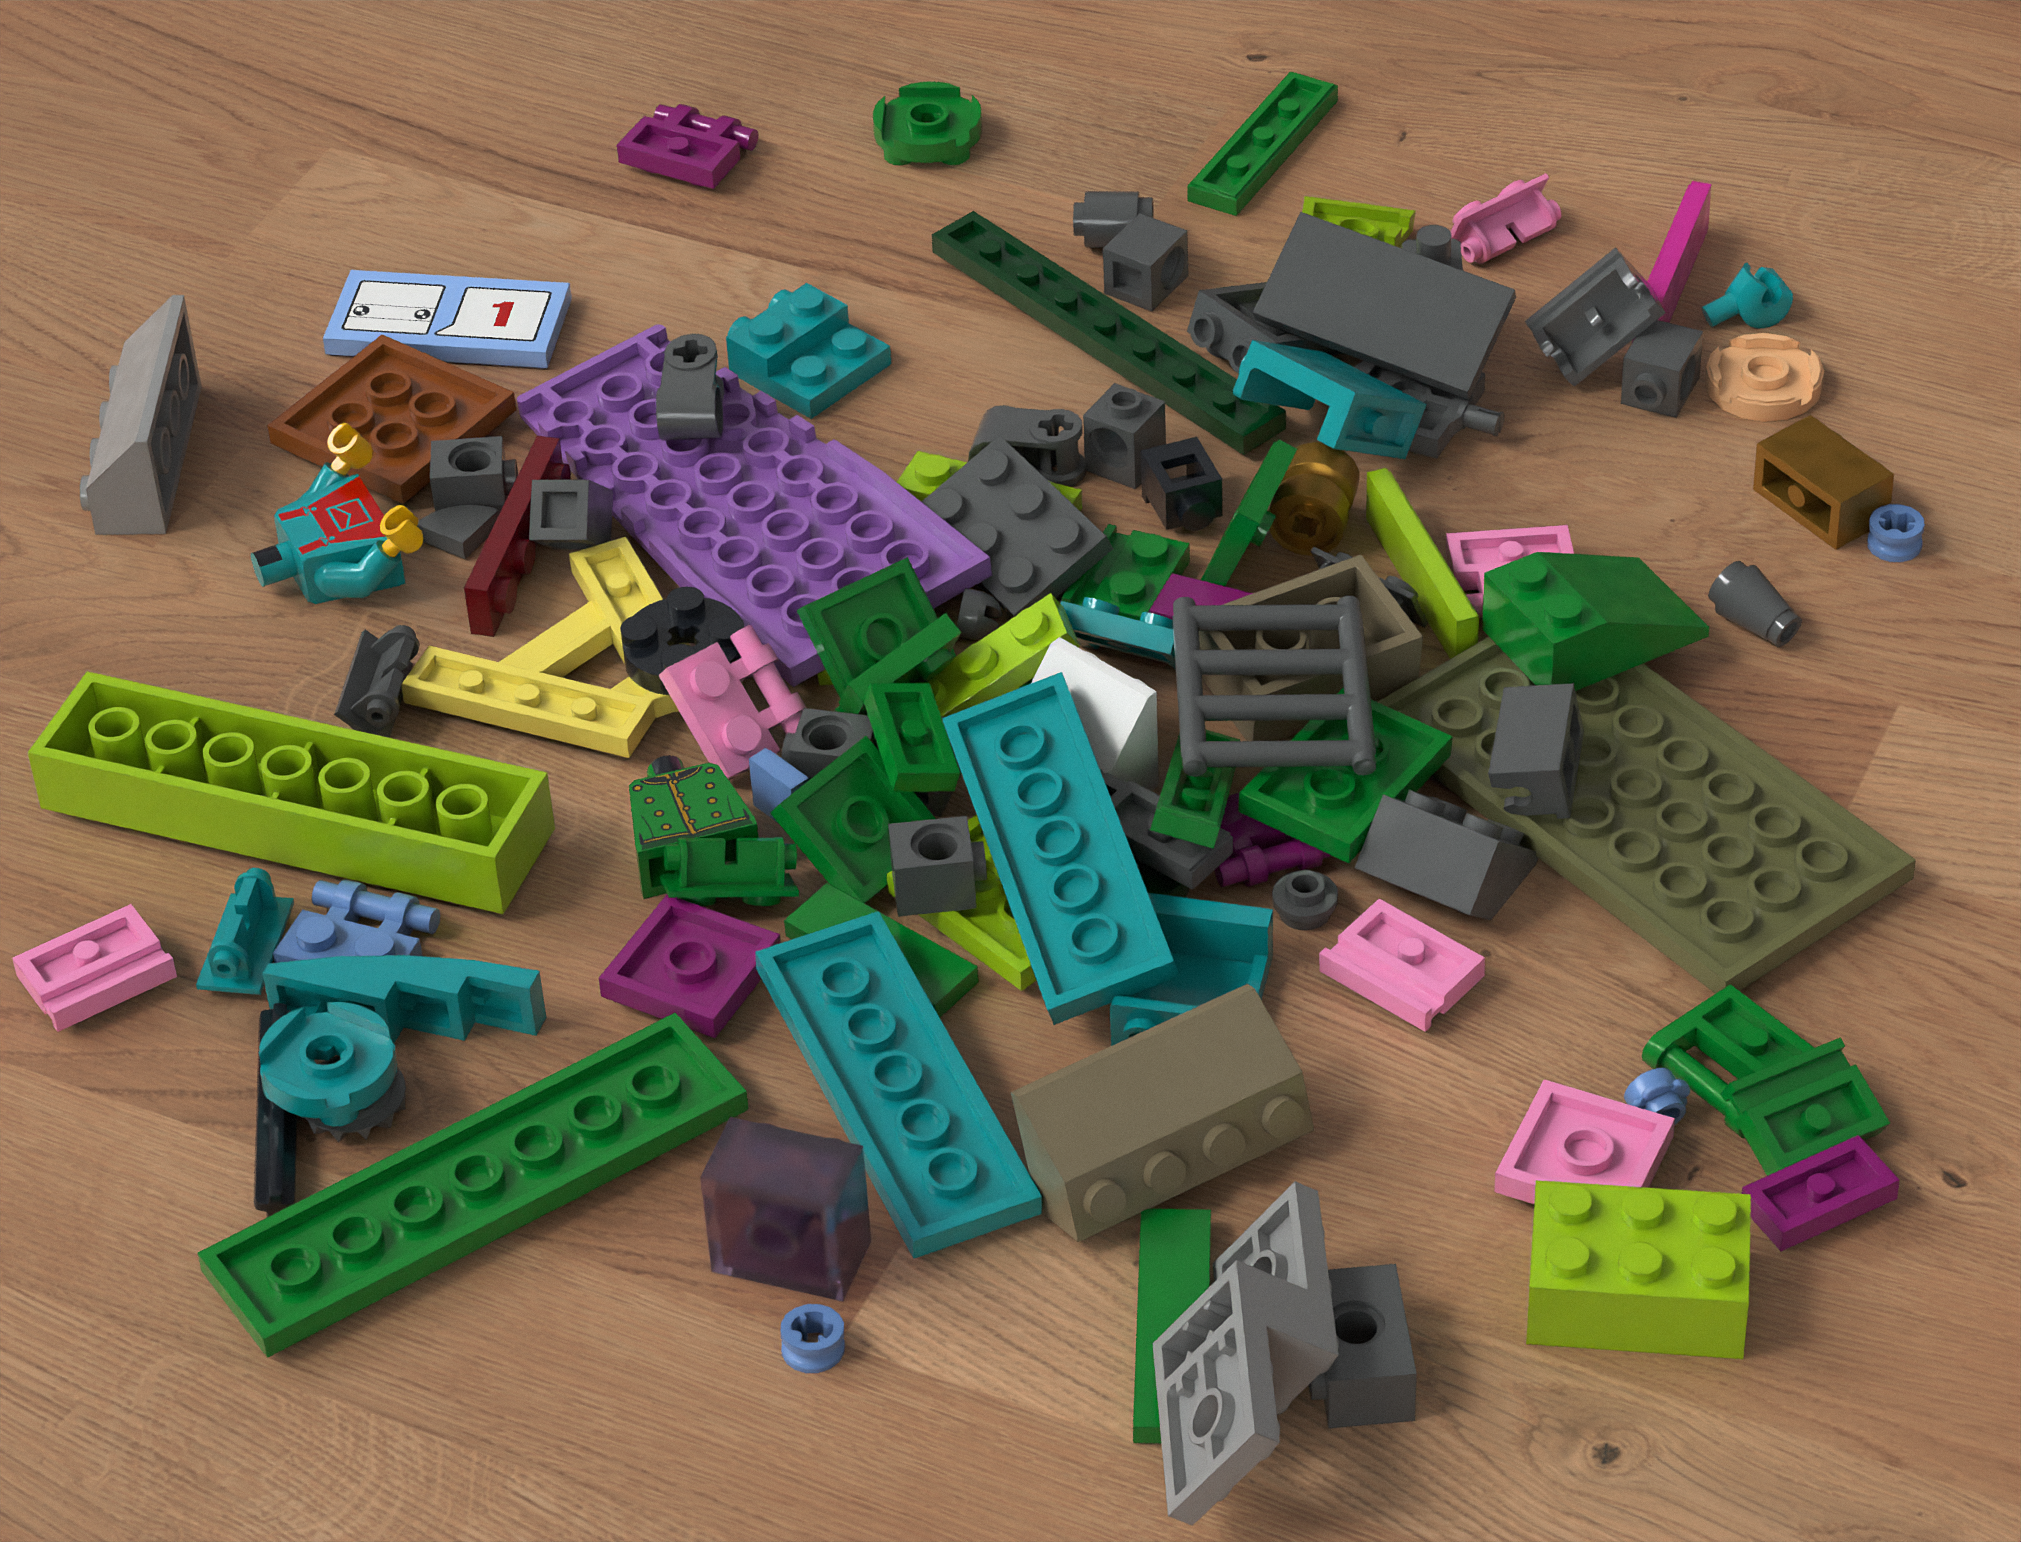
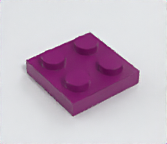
(688, 965)

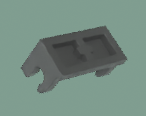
(1595, 316)
(1538, 748)

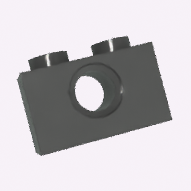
(1375, 1364)

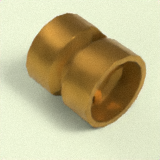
(1314, 499)

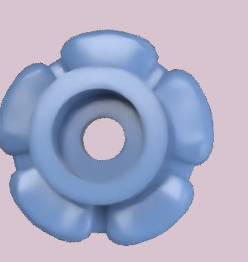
(1659, 1092)

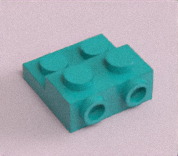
(804, 350)

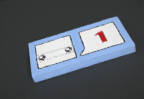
(451, 317)

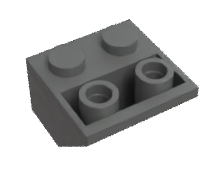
(1443, 856)

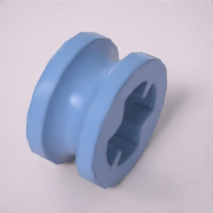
(1895, 533)
(812, 1356)

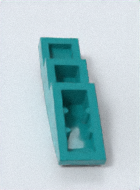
(414, 991)

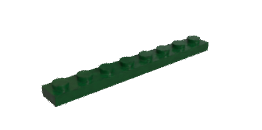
(1107, 331)

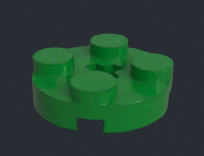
(908, 137)

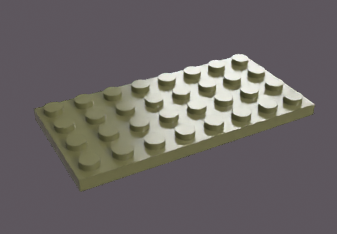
(1671, 819)

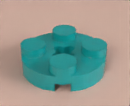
(332, 1090)

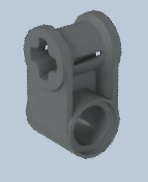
(690, 391)
(1037, 439)

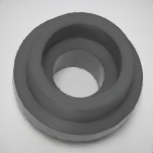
(1305, 899)

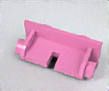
(1518, 206)

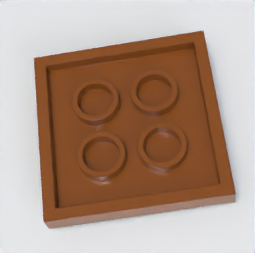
(397, 404)

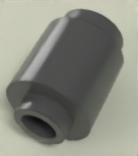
(1106, 214)

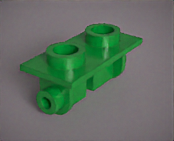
(755, 875)

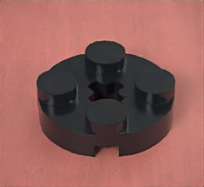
(656, 632)

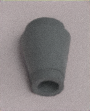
(1753, 603)

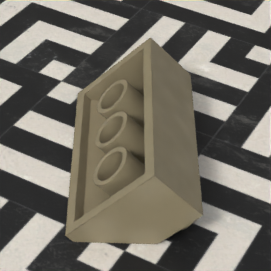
(1161, 1113)

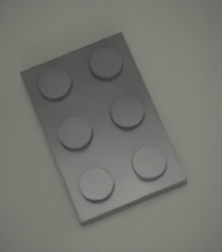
(1023, 525)

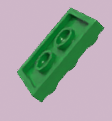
(1335, 805)

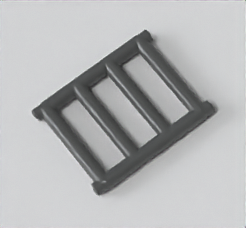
(1197, 708)

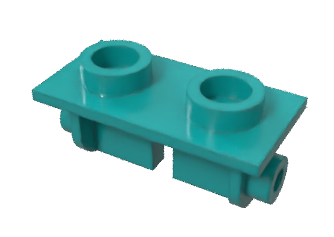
(246, 936)

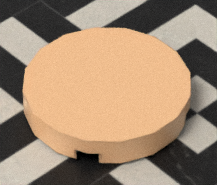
(1764, 377)

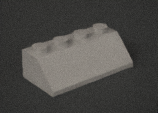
(144, 427)

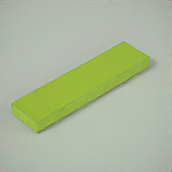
(1420, 563)

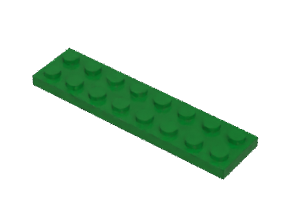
(470, 1183)

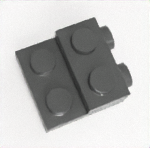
(1226, 324)

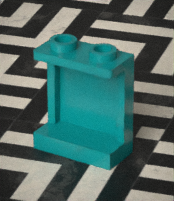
(1361, 412)
(1214, 952)

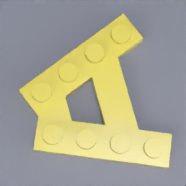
(529, 686)

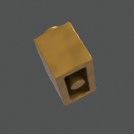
(1821, 480)

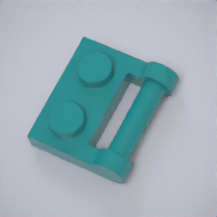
(1099, 625)

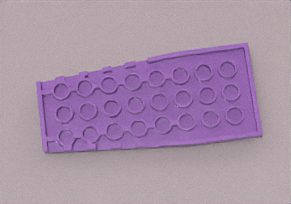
(749, 515)

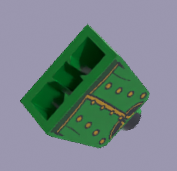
(683, 804)

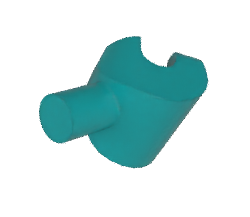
(1758, 299)

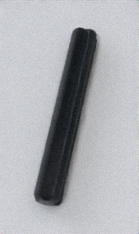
(273, 1139)

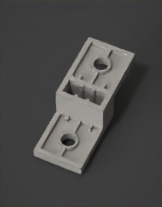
(1244, 1354)

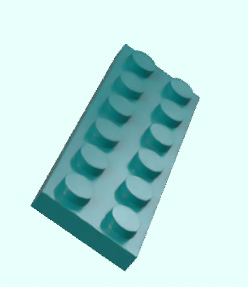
(1059, 849)
(898, 1085)

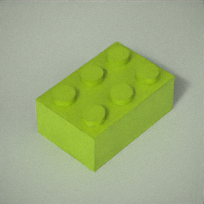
(1639, 1269)

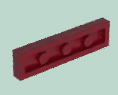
(508, 551)

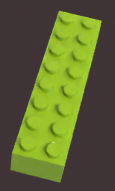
(294, 791)

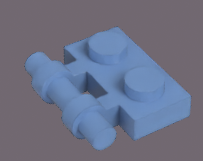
(340, 934)

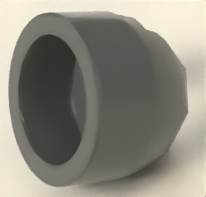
(976, 614)

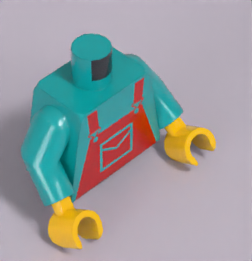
(337, 535)

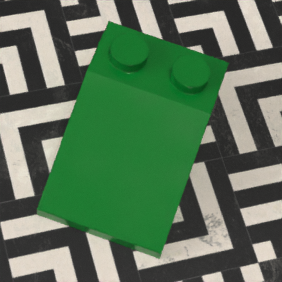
(1583, 616)

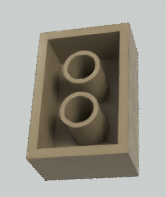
(1389, 634)

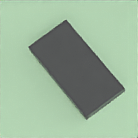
(1384, 305)

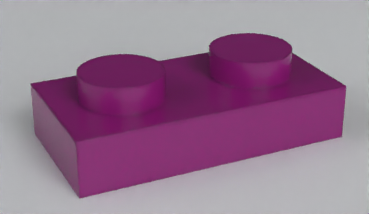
(1821, 1193)

